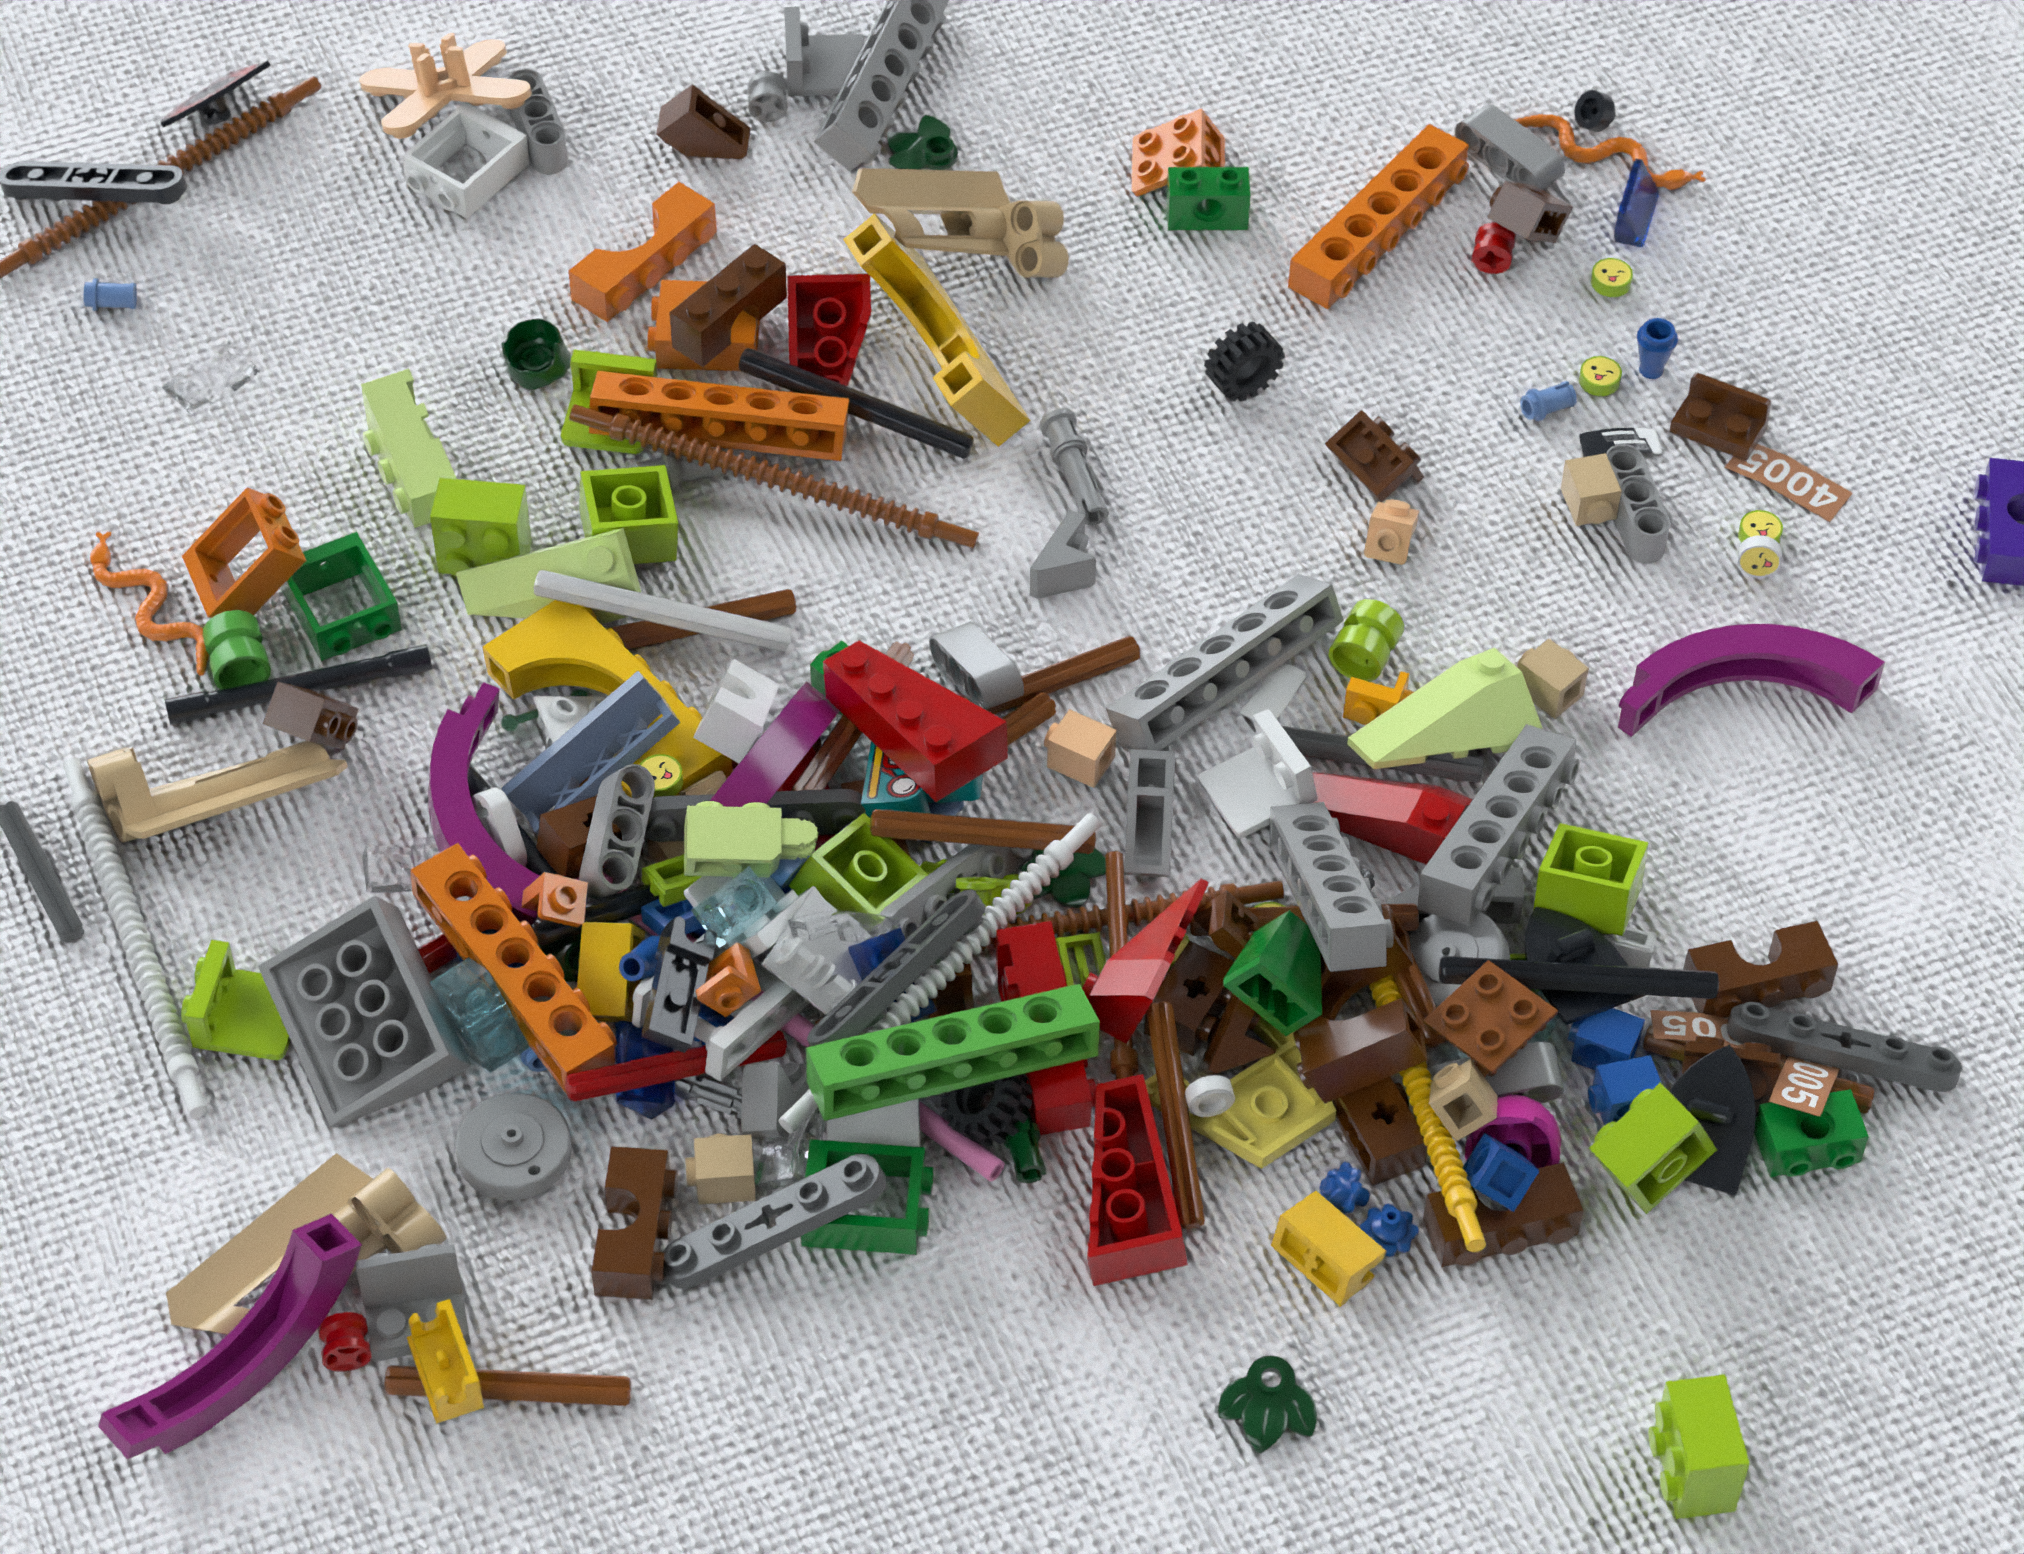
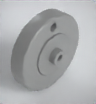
(1443, 937)
(513, 1146)

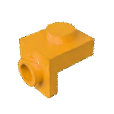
(1369, 700)

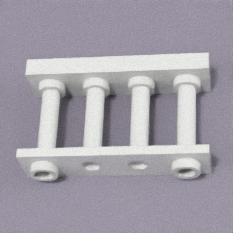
(747, 1031)

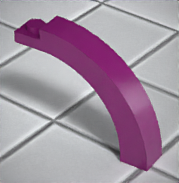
(1750, 653)
(778, 749)
(450, 802)
(251, 1354)

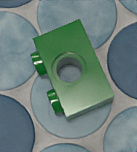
(1208, 198)
(1790, 1152)

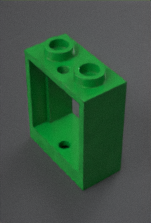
(343, 560)
(874, 1232)

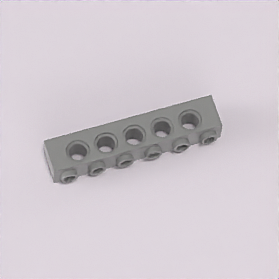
(879, 80)
(1225, 664)
(1497, 825)
(1329, 887)

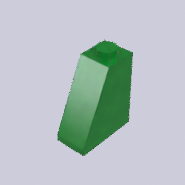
(1280, 974)

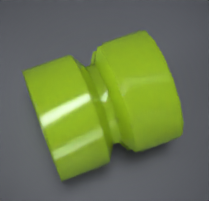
(1366, 640)

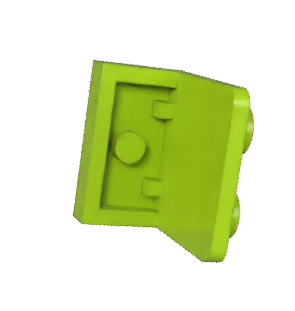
(584, 370)
(232, 1009)

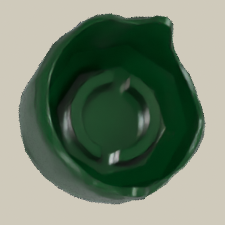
(535, 353)

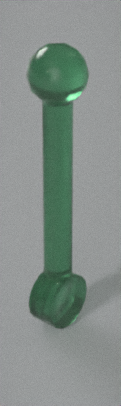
(510, 722)

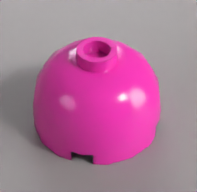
(1524, 1128)

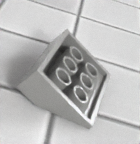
(363, 1013)

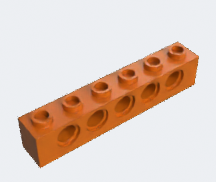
(1378, 216)
(728, 414)
(455, 875)

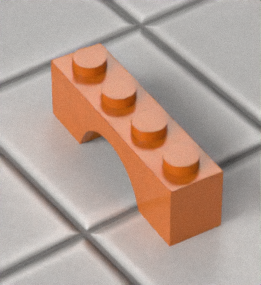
(612, 280)

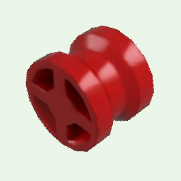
(1493, 248)
(344, 1341)

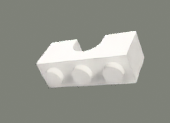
(738, 711)

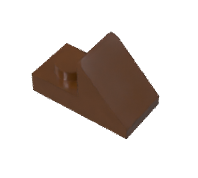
(1229, 1044)

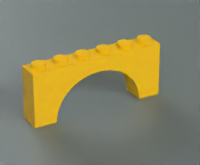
(967, 372)
(572, 648)

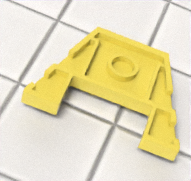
(1269, 1108)

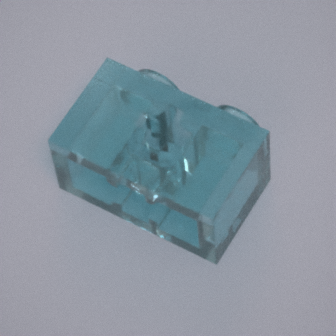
(479, 1014)

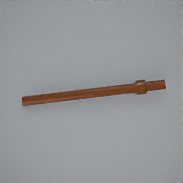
(1123, 1056)

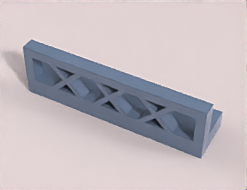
(590, 748)

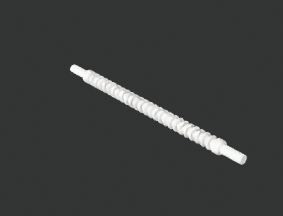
(1056, 856)
(140, 952)

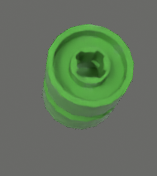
(236, 649)

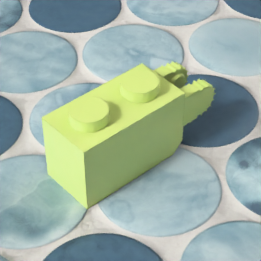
(732, 838)

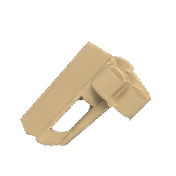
(973, 214)
(145, 812)
(375, 1211)

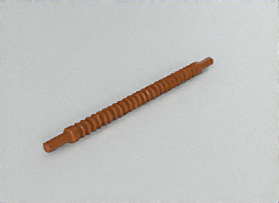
(277, 105)
(621, 427)
(1147, 910)

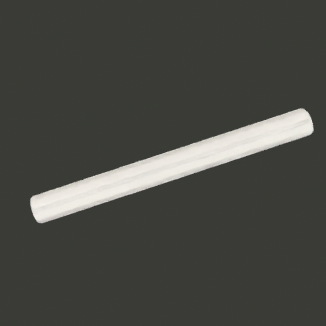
(662, 611)

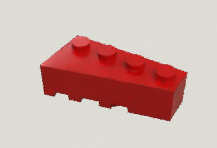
(915, 721)
(1027, 966)
(1132, 1199)

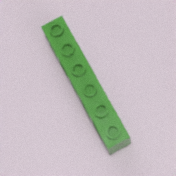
(952, 1052)

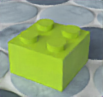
(632, 500)
(478, 523)
(858, 870)
(1592, 877)
(1652, 1147)
(1699, 1447)

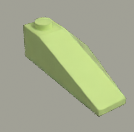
(507, 585)
(1461, 710)

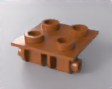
(1490, 1017)

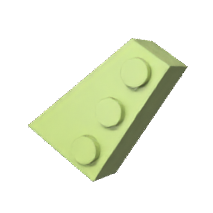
(404, 444)

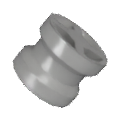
(767, 96)

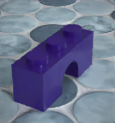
(2002, 537)

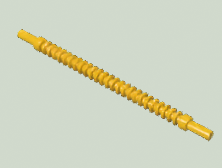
(1439, 1142)

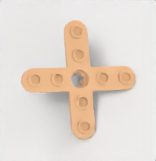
(431, 88)

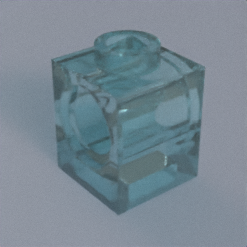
(734, 906)

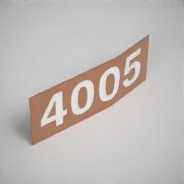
(1792, 481)
(1689, 1025)
(1804, 1085)

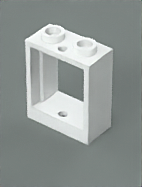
(481, 131)

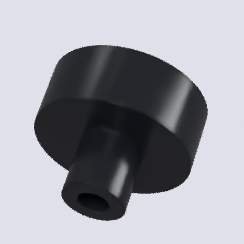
(1594, 110)

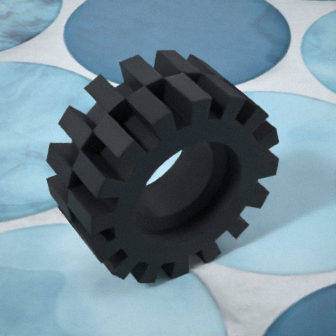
(1244, 361)
(996, 1118)

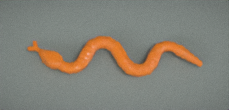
(1670, 180)
(100, 561)

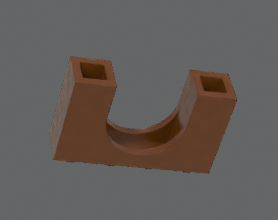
(1366, 1048)

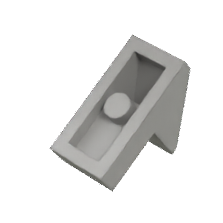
(1063, 561)
(768, 1094)

